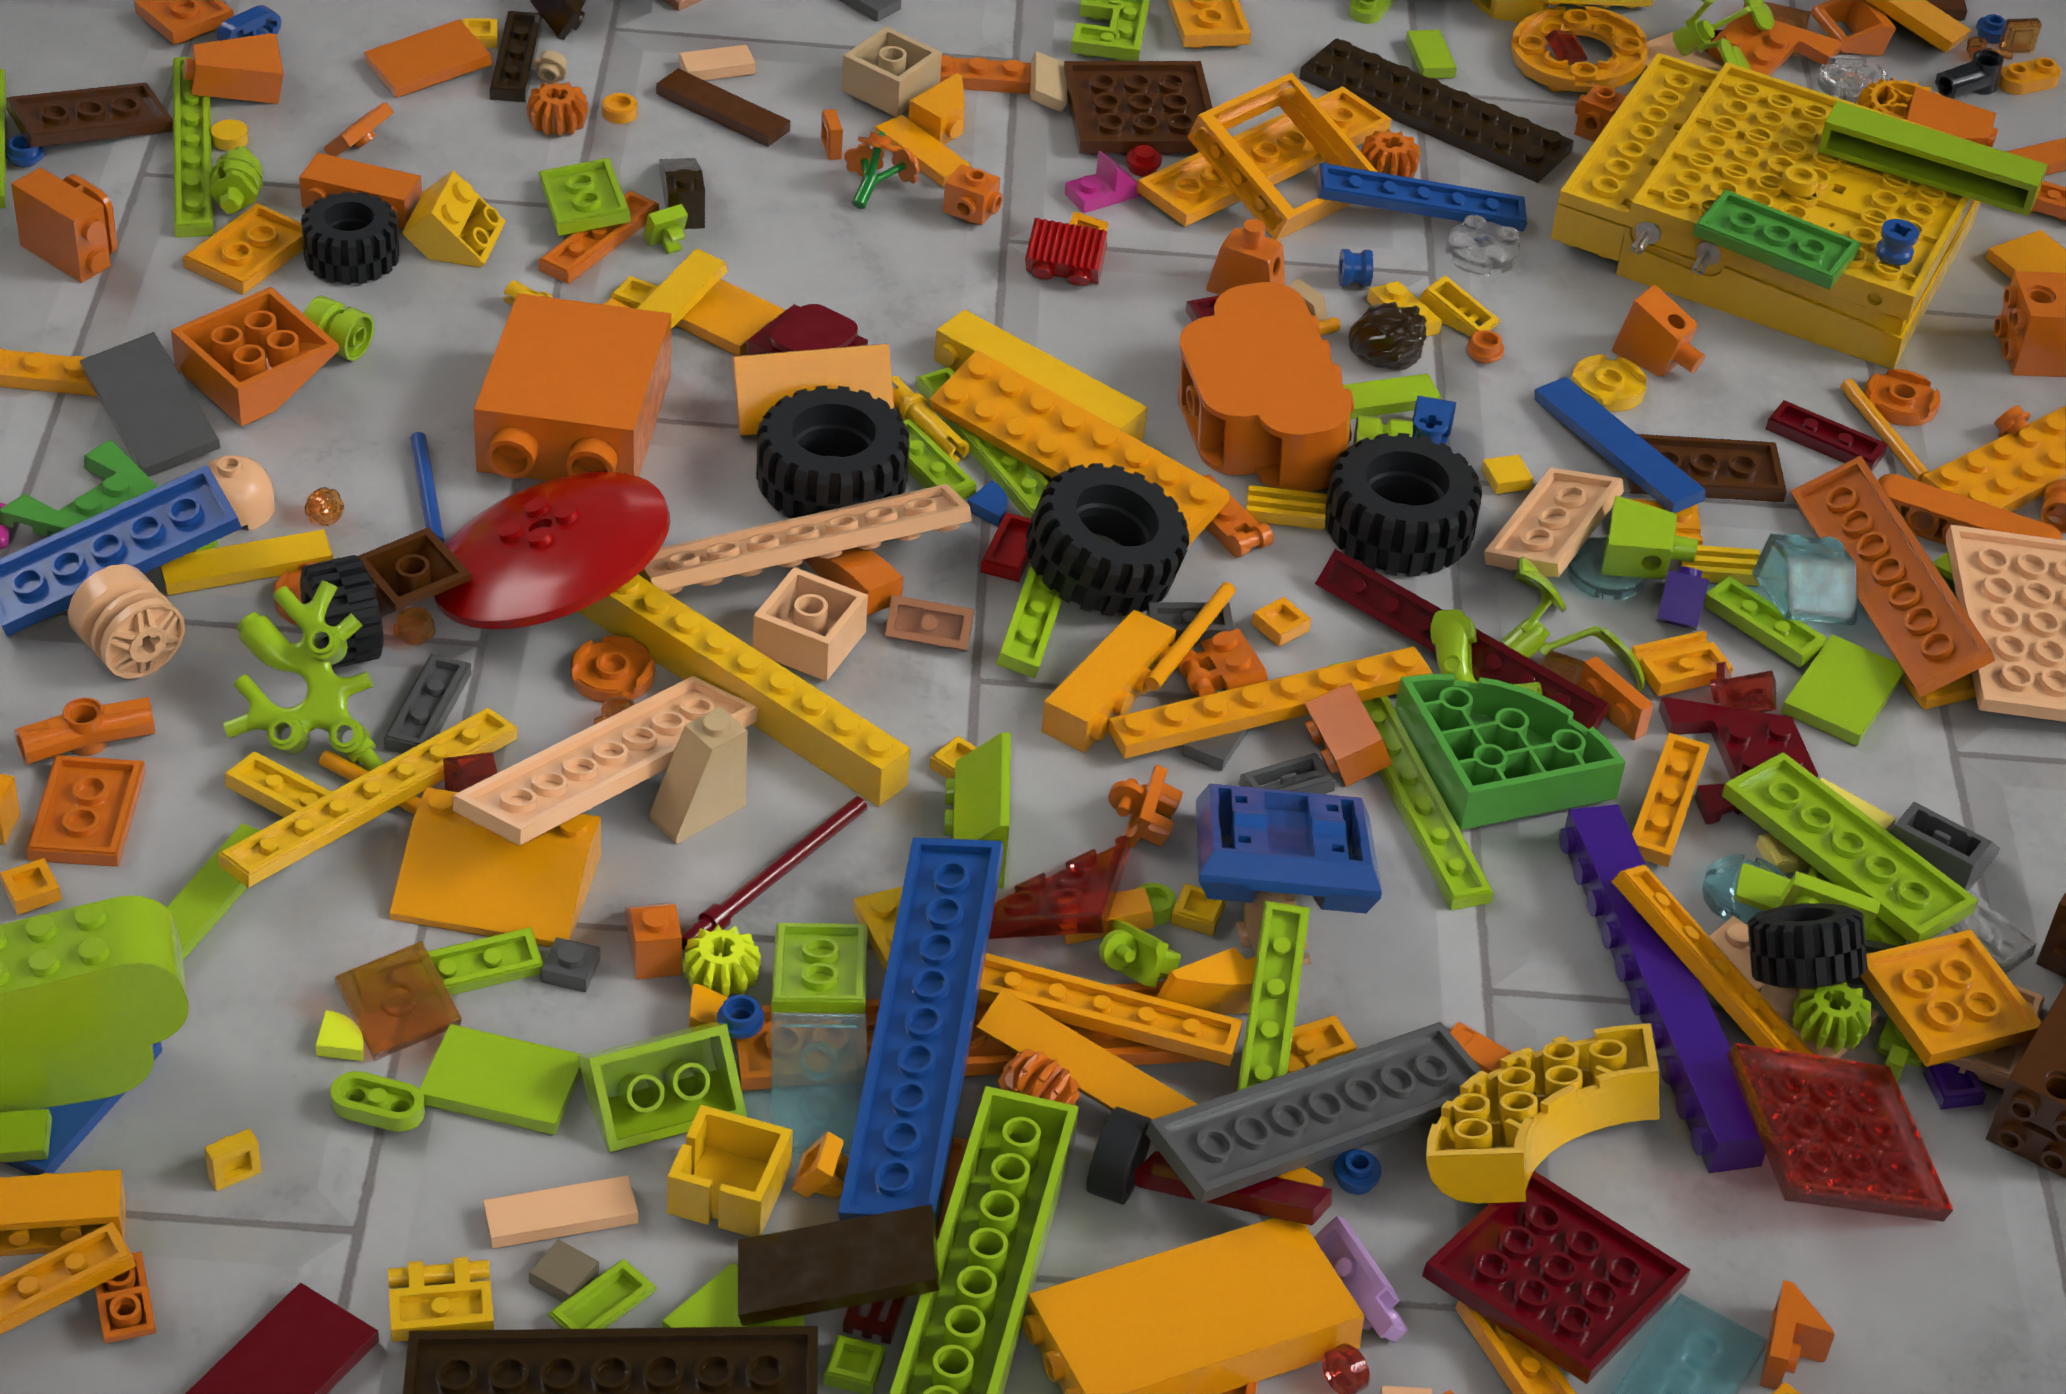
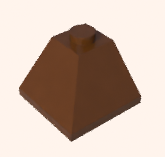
(412, 570)

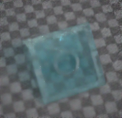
(1809, 578)

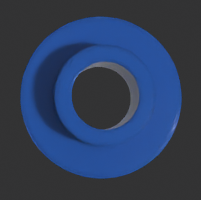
(1991, 28)
(21, 153)
(742, 1016)
(1357, 1171)

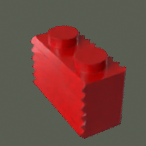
(1066, 252)

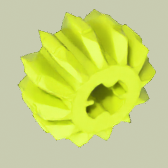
(722, 961)

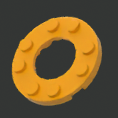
(1616, 31)

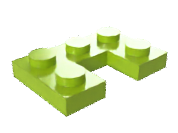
(1121, 39)

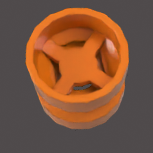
(2054, 505)

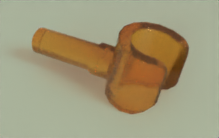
(1978, 43)

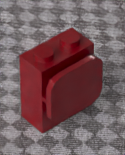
(805, 329)

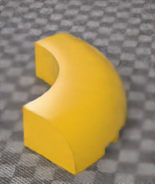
(1536, 1103)

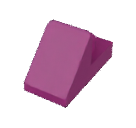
(1105, 188)

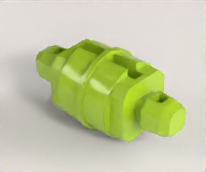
(236, 179)

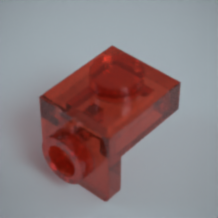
(1745, 692)

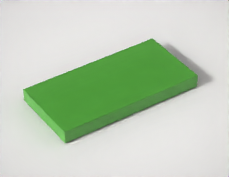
(1777, 239)

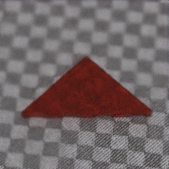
(1066, 902)

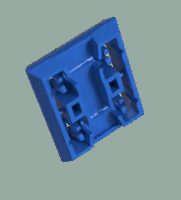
(1286, 846)

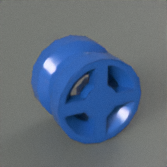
(1897, 242)
(1355, 267)

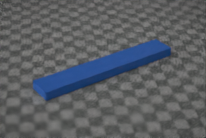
(1419, 196)
(1620, 445)

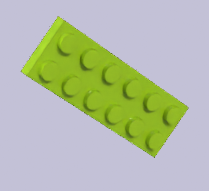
(1849, 847)

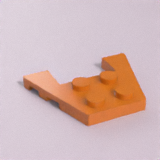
(1771, 48)

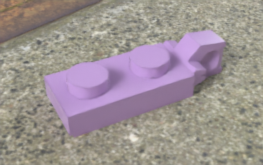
(1362, 1278)

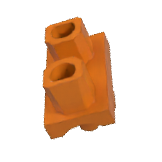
(1142, 803)

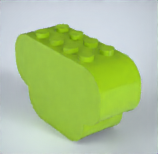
(86, 1000)

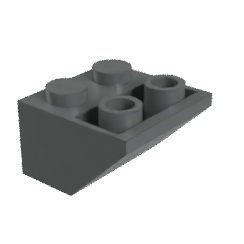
(1945, 844)

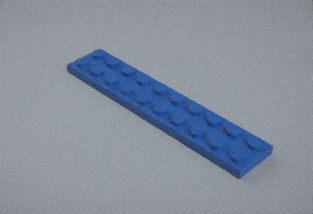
(923, 1028)

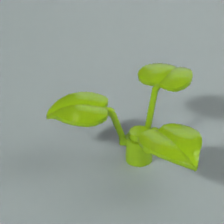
(1698, 33)
(1531, 634)

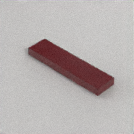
(1272, 1197)

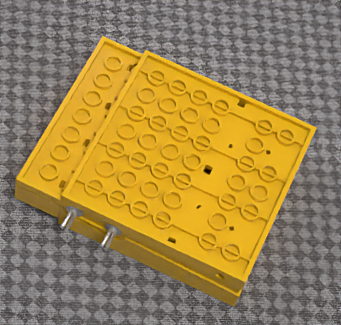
(1707, 131)

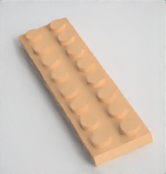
(805, 537)
(593, 763)

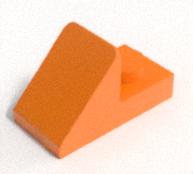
(1794, 1332)

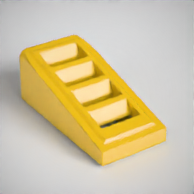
(1457, 307)

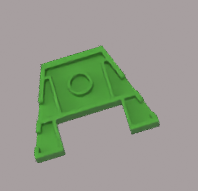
(121, 483)

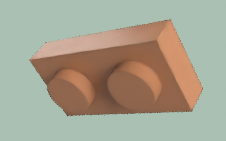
(929, 622)

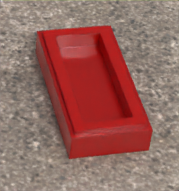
(1007, 551)

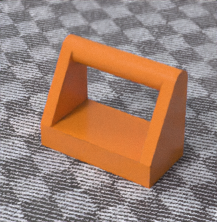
(1869, 25)

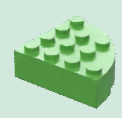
(1504, 749)

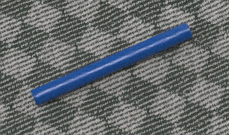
(426, 484)

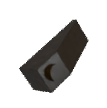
(684, 185)

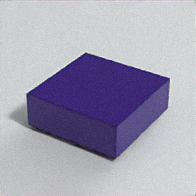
(1954, 1088)

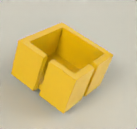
(729, 1171)

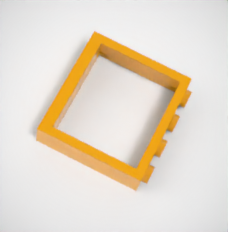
(1242, 174)

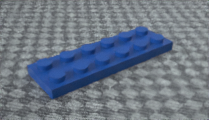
(137, 533)

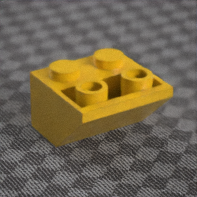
(454, 223)

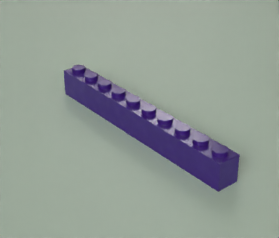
(1663, 994)

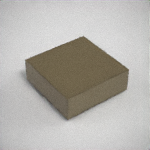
(563, 1271)

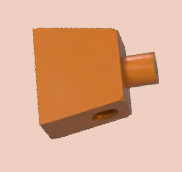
(1247, 259)
(1658, 335)

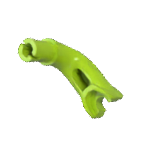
(1453, 638)

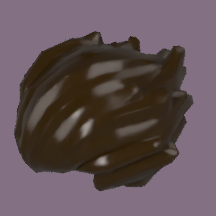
(1389, 336)

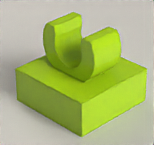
(666, 228)

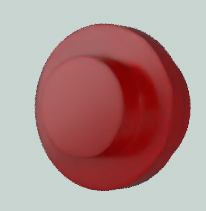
(1143, 160)

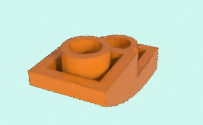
(126, 1304)

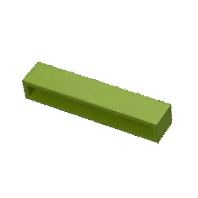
(1932, 158)

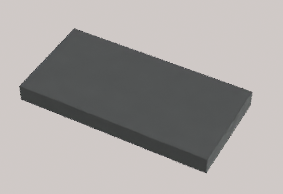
(150, 404)

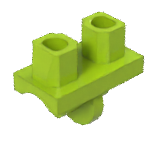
(1137, 954)

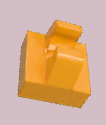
(820, 1166)

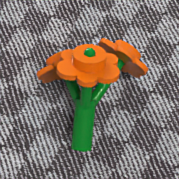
(869, 159)

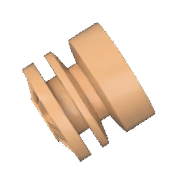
(126, 621)

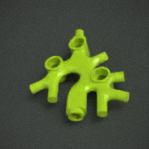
(326, 692)

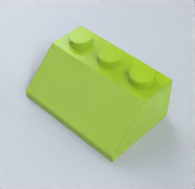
(981, 795)
(659, 1083)

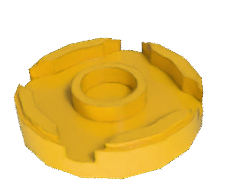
(1612, 383)

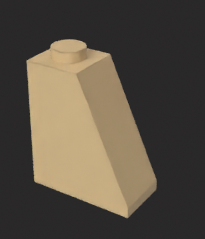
(703, 777)

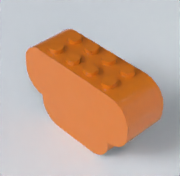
(1264, 389)

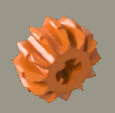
(557, 108)
(1392, 153)
(1039, 1077)

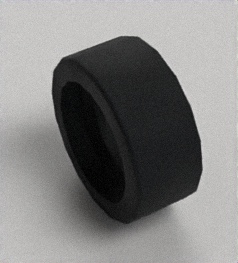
(1117, 1155)

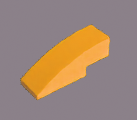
(1213, 983)

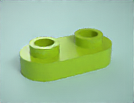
(1369, 10)
(382, 1100)

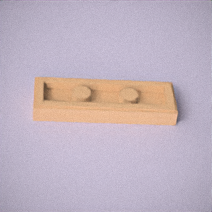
(560, 1211)

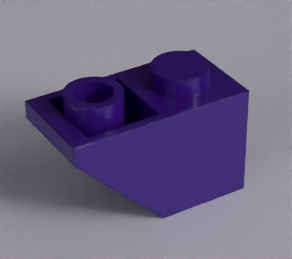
(1683, 597)

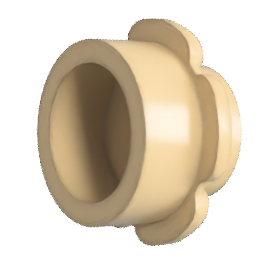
(551, 66)

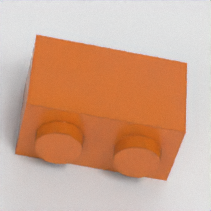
(1348, 735)

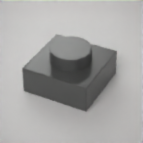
(571, 964)

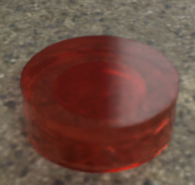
(1346, 1369)

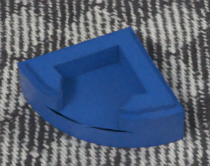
(989, 503)

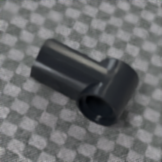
(1976, 76)

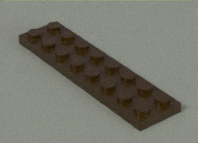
(1439, 110)
(614, 1361)

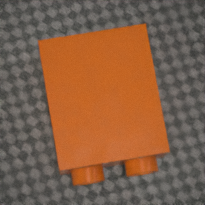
(572, 389)

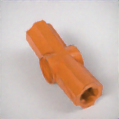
(84, 728)

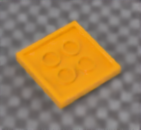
(1949, 997)

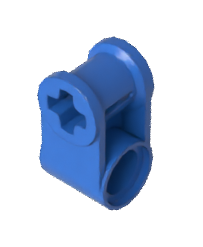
(1433, 418)

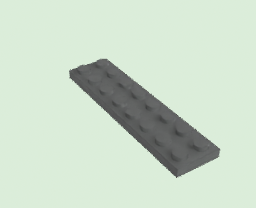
(1312, 1112)

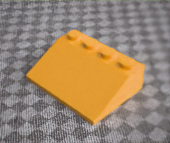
(485, 885)

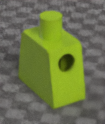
(1643, 541)

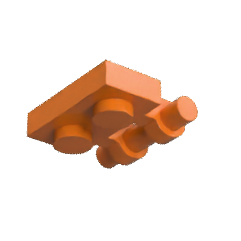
(1232, 664)

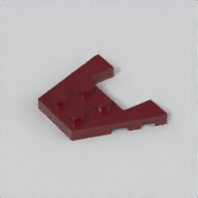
(1742, 740)

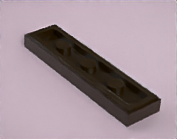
(516, 56)

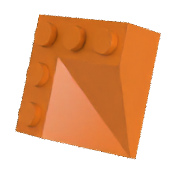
(251, 354)

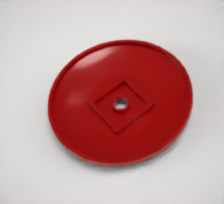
(554, 549)

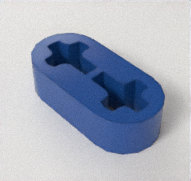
(249, 23)

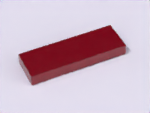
(1825, 435)

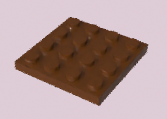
(1135, 104)

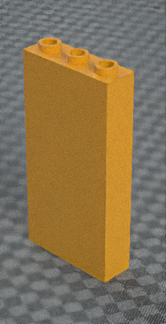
(1196, 1316)

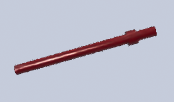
(775, 871)

